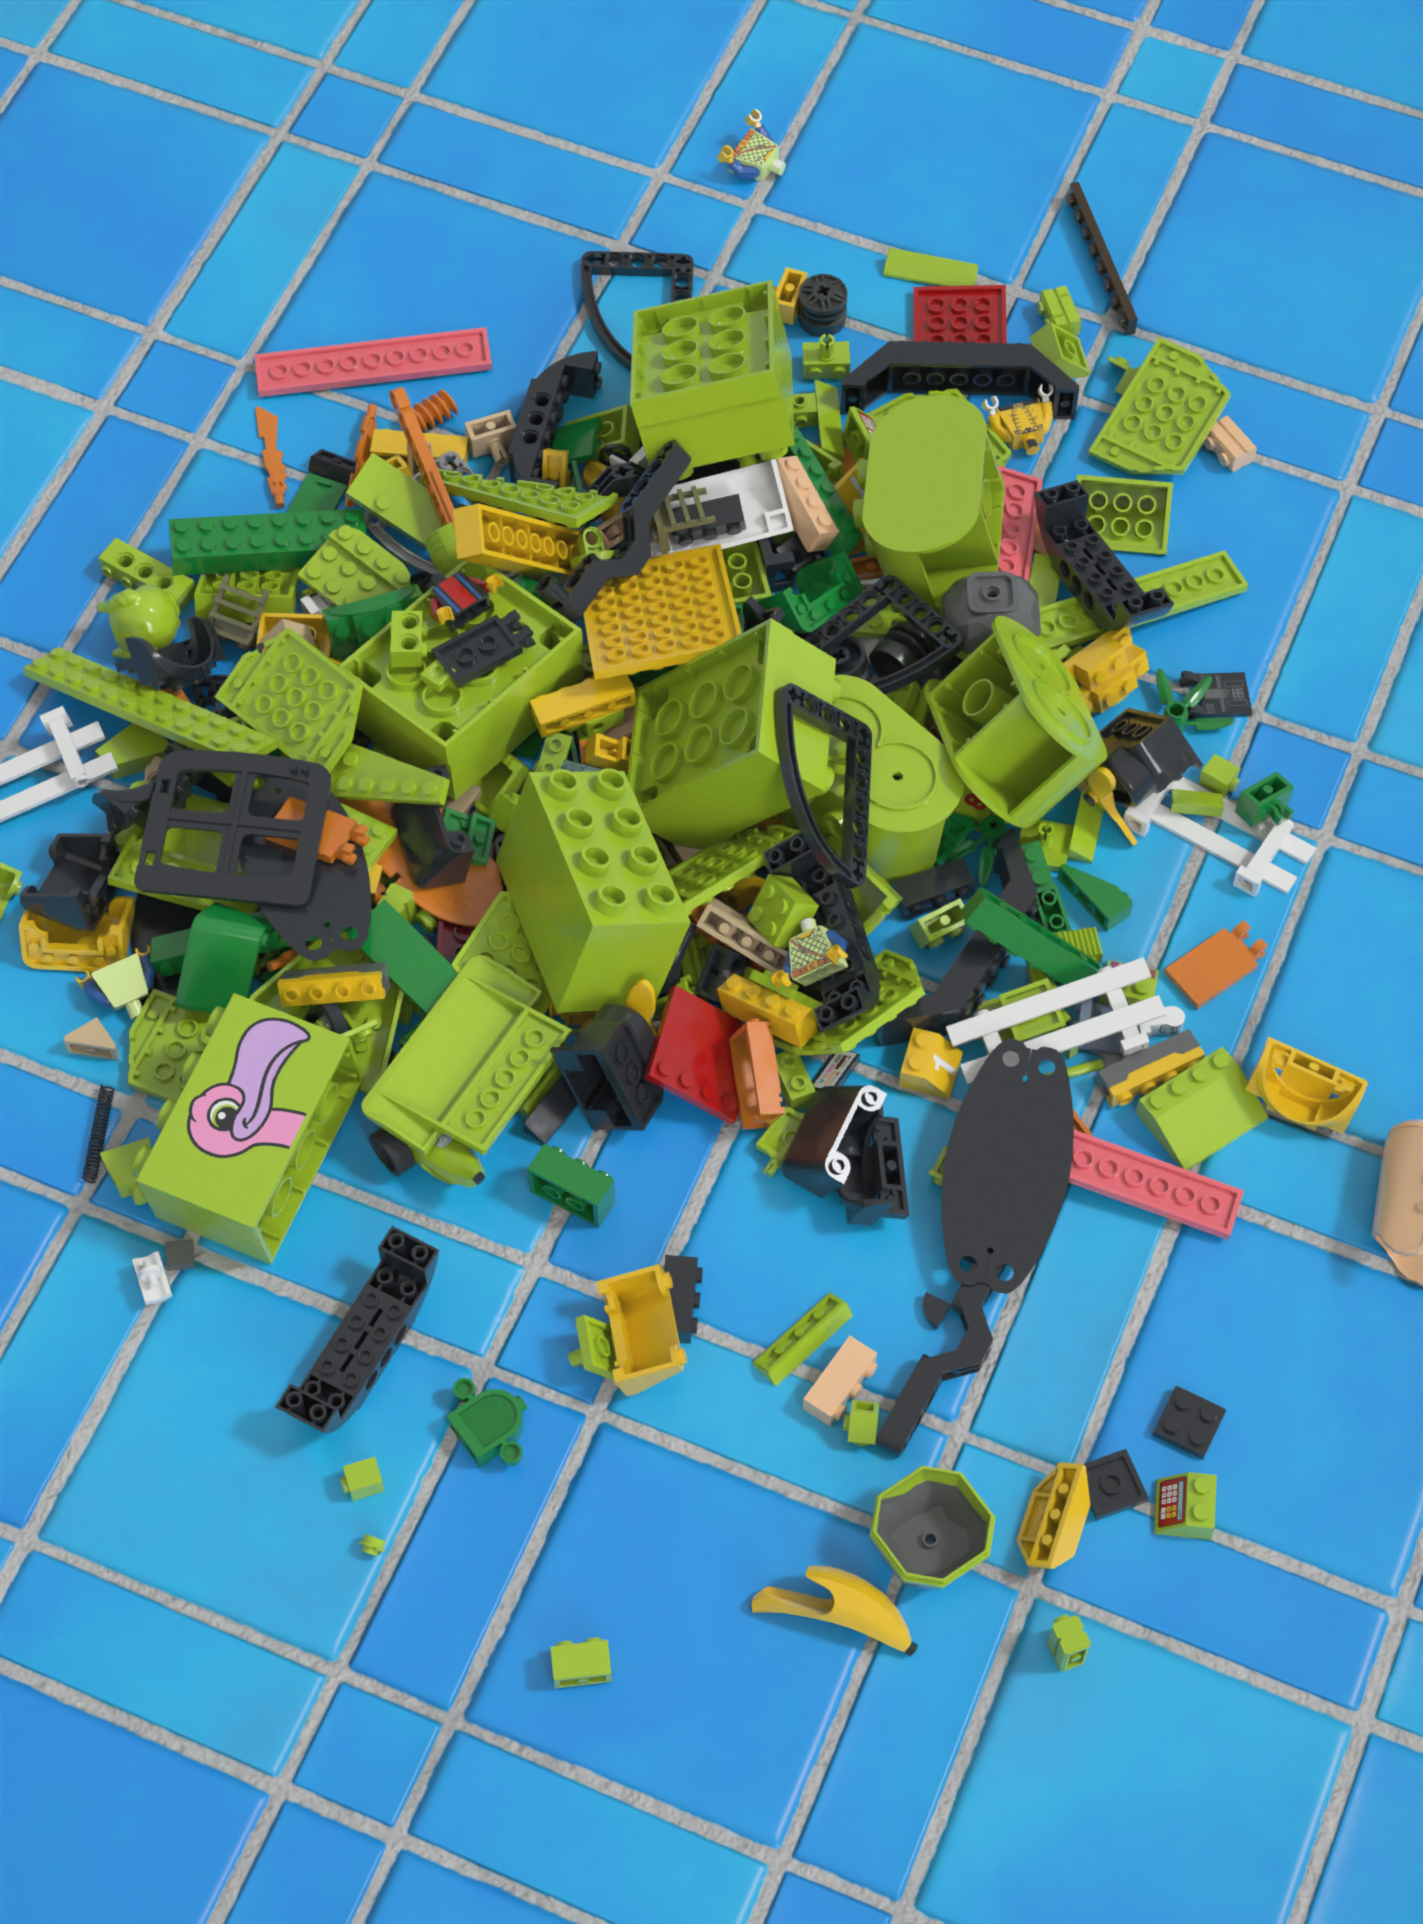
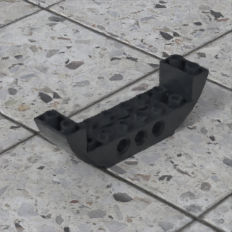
(543, 410)
(1088, 563)
(857, 986)
(365, 1336)

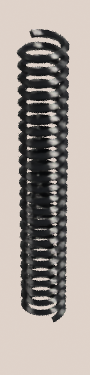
(91, 1145)

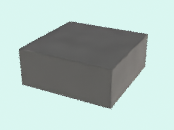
(180, 1254)

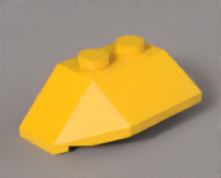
(1055, 1517)

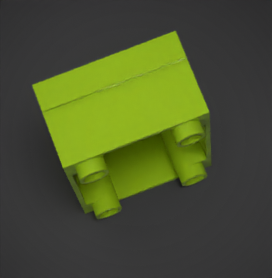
(714, 376)
(481, 720)
(708, 738)

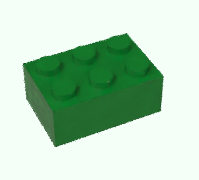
(571, 1184)

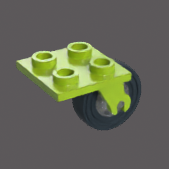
(339, 1021)

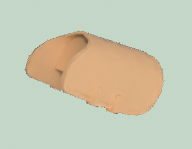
(1400, 1199)

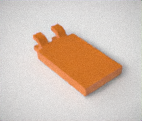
(336, 833)
(1215, 965)

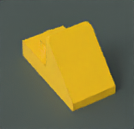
(556, 467)

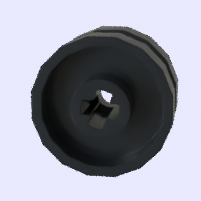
(851, 659)

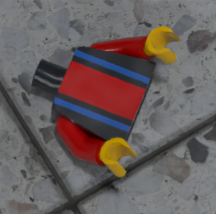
(460, 598)

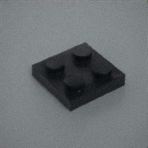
(1189, 1422)
(1114, 1485)

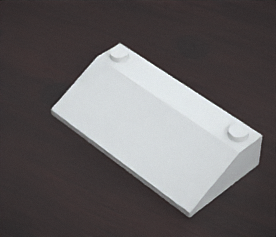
(761, 503)

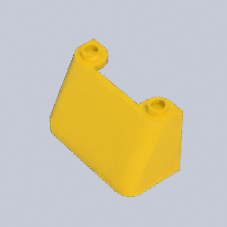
(58, 947)
(642, 1328)

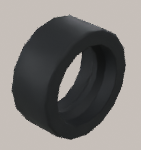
(392, 1152)

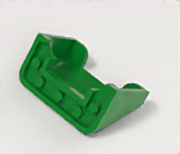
(824, 589)
(220, 958)

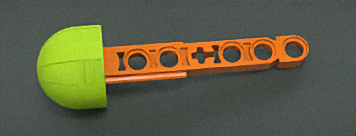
(441, 541)

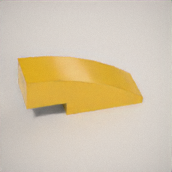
(608, 752)

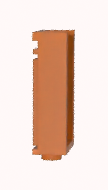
(756, 1075)

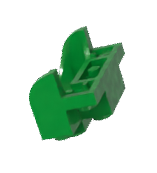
(357, 622)

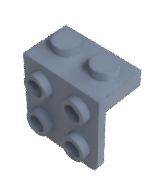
(1089, 1010)

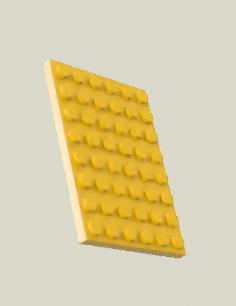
(662, 615)

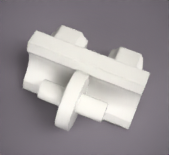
(152, 1278)

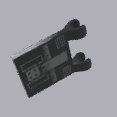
(1224, 698)

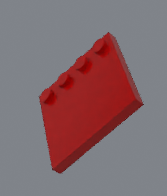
(960, 314)
(694, 1054)

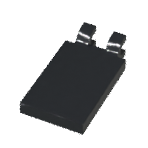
(483, 647)

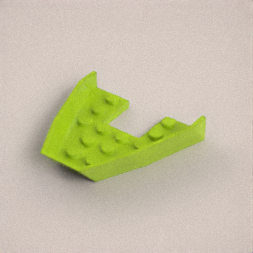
(371, 1054)

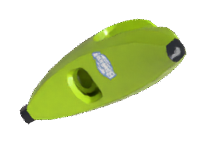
(451, 1162)

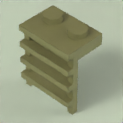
(664, 519)
(232, 629)

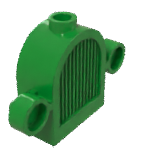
(488, 1423)

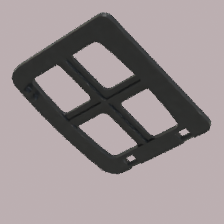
(234, 826)

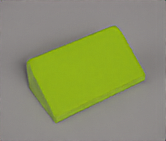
(1196, 802)

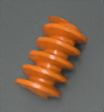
(434, 409)

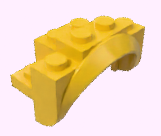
(1108, 669)
(1305, 1087)

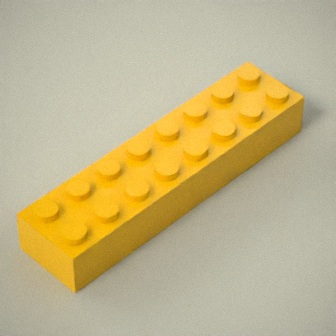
(514, 542)

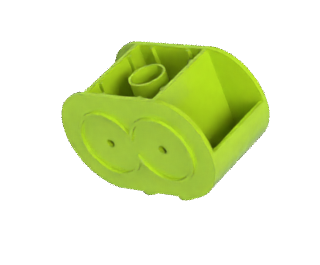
(931, 496)
(1016, 724)
(909, 786)

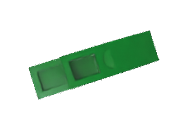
(1051, 910)

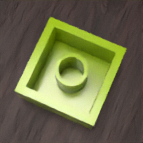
(781, 909)

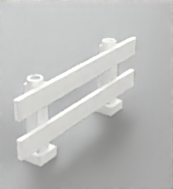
(64, 746)
(1252, 867)
(1107, 981)

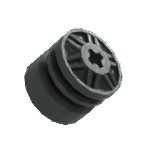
(822, 305)
(899, 649)

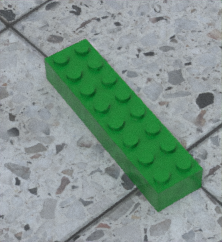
(254, 540)

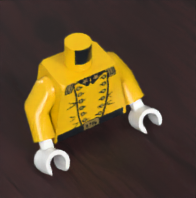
(1022, 423)

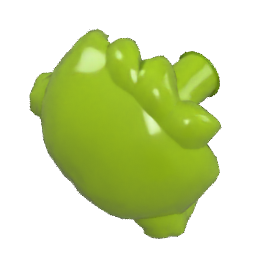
(142, 614)

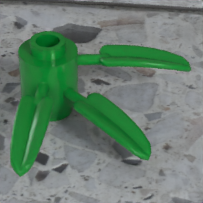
(1178, 710)
(992, 831)

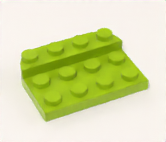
(353, 568)

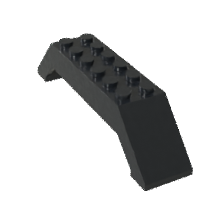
(963, 366)
(977, 963)

